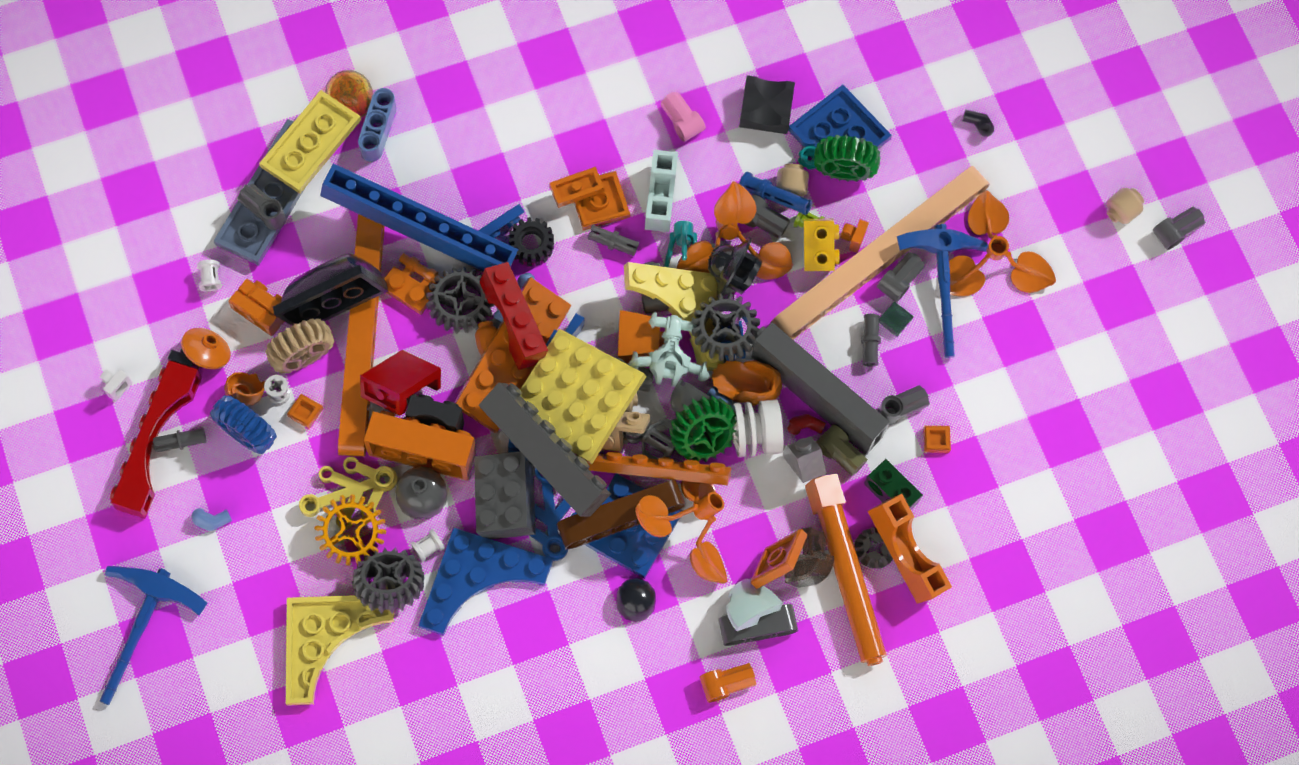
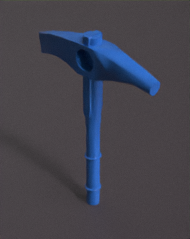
(941, 242)
(157, 588)

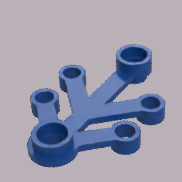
(550, 518)

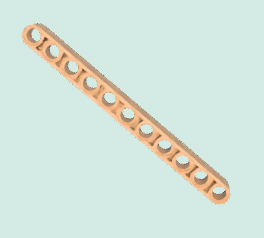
(879, 254)

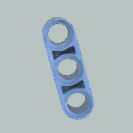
(377, 114)

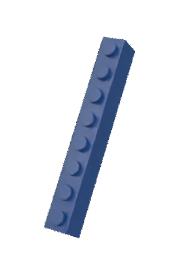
(414, 220)

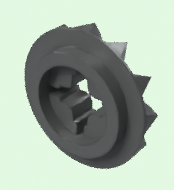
(872, 559)

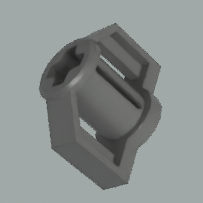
(652, 431)

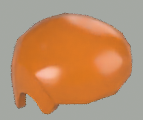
(245, 388)

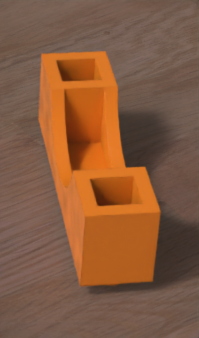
(894, 523)

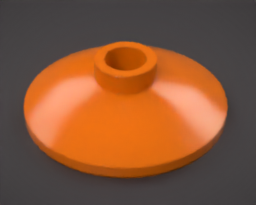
(205, 348)

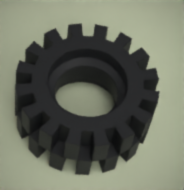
(532, 227)

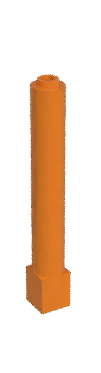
(827, 501)

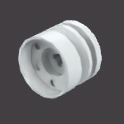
(758, 428)

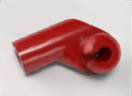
(805, 421)

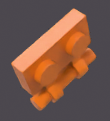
(407, 289)

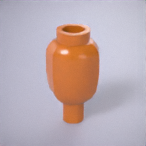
(484, 335)

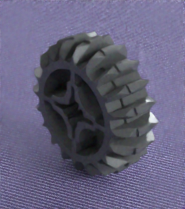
(451, 297)
(737, 311)
(387, 588)

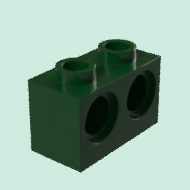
(888, 482)

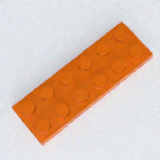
(497, 362)

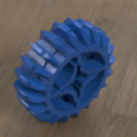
(243, 424)

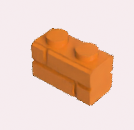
(257, 305)

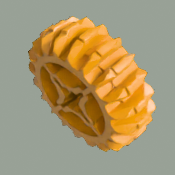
(330, 542)

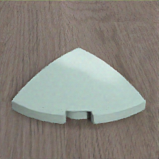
(750, 604)

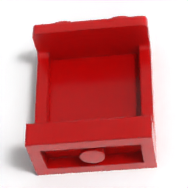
(397, 379)

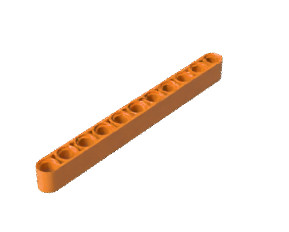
(360, 347)

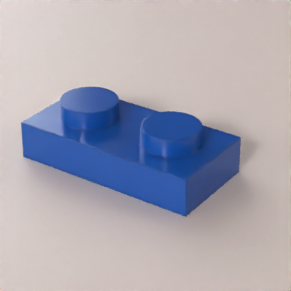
(509, 218)

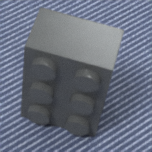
(504, 495)

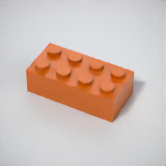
(419, 444)

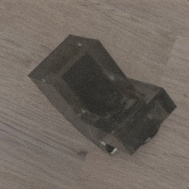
(813, 564)

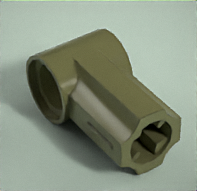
(836, 445)

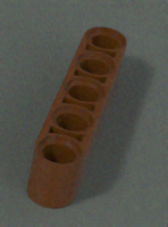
(615, 515)

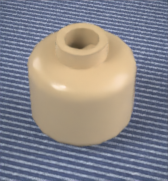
(793, 179)
(1125, 205)

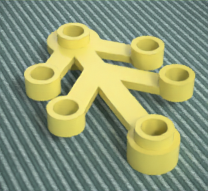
(351, 487)

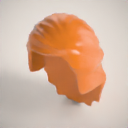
(747, 381)

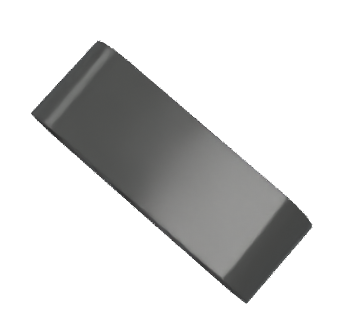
(769, 626)

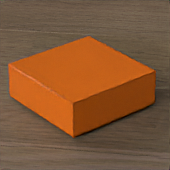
(305, 411)
(936, 439)

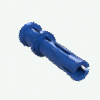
(766, 190)

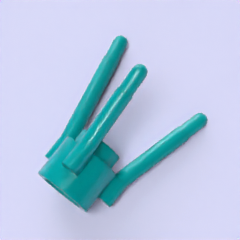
(683, 236)

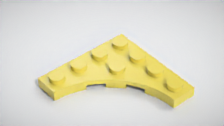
(680, 291)
(314, 632)

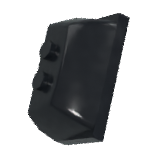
(330, 290)

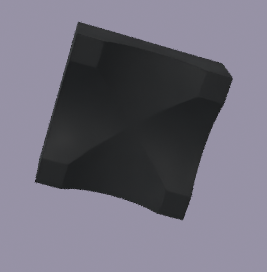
(767, 105)
(429, 411)

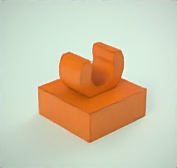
(854, 234)

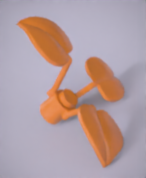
(733, 208)
(991, 216)
(655, 520)

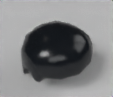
(636, 599)

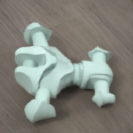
(669, 359)

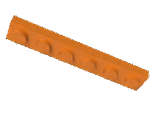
(661, 468)

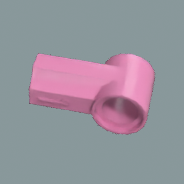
(685, 121)

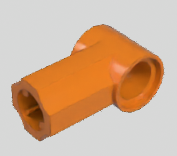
(720, 684)

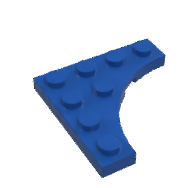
(473, 566)

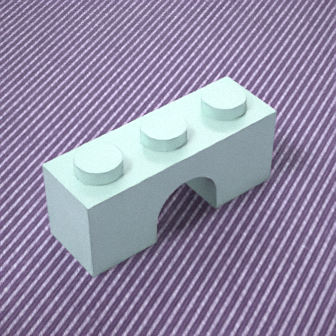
(661, 191)

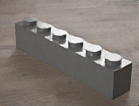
(545, 449)

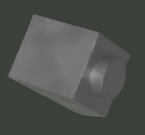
(805, 459)

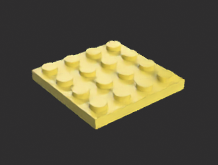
(581, 392)

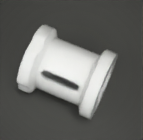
(209, 275)
(273, 395)
(427, 545)

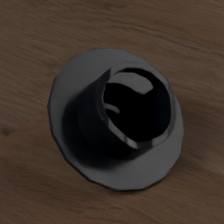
(733, 267)

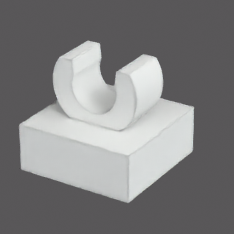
(116, 384)

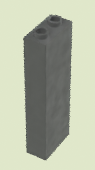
(820, 388)

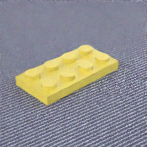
(310, 141)

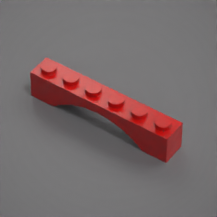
(175, 390)

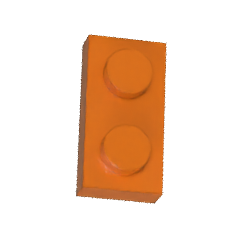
(576, 187)

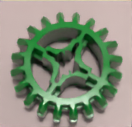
(847, 158)
(703, 429)

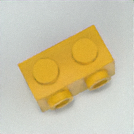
(819, 244)

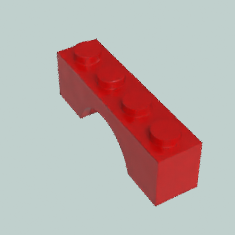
(523, 333)

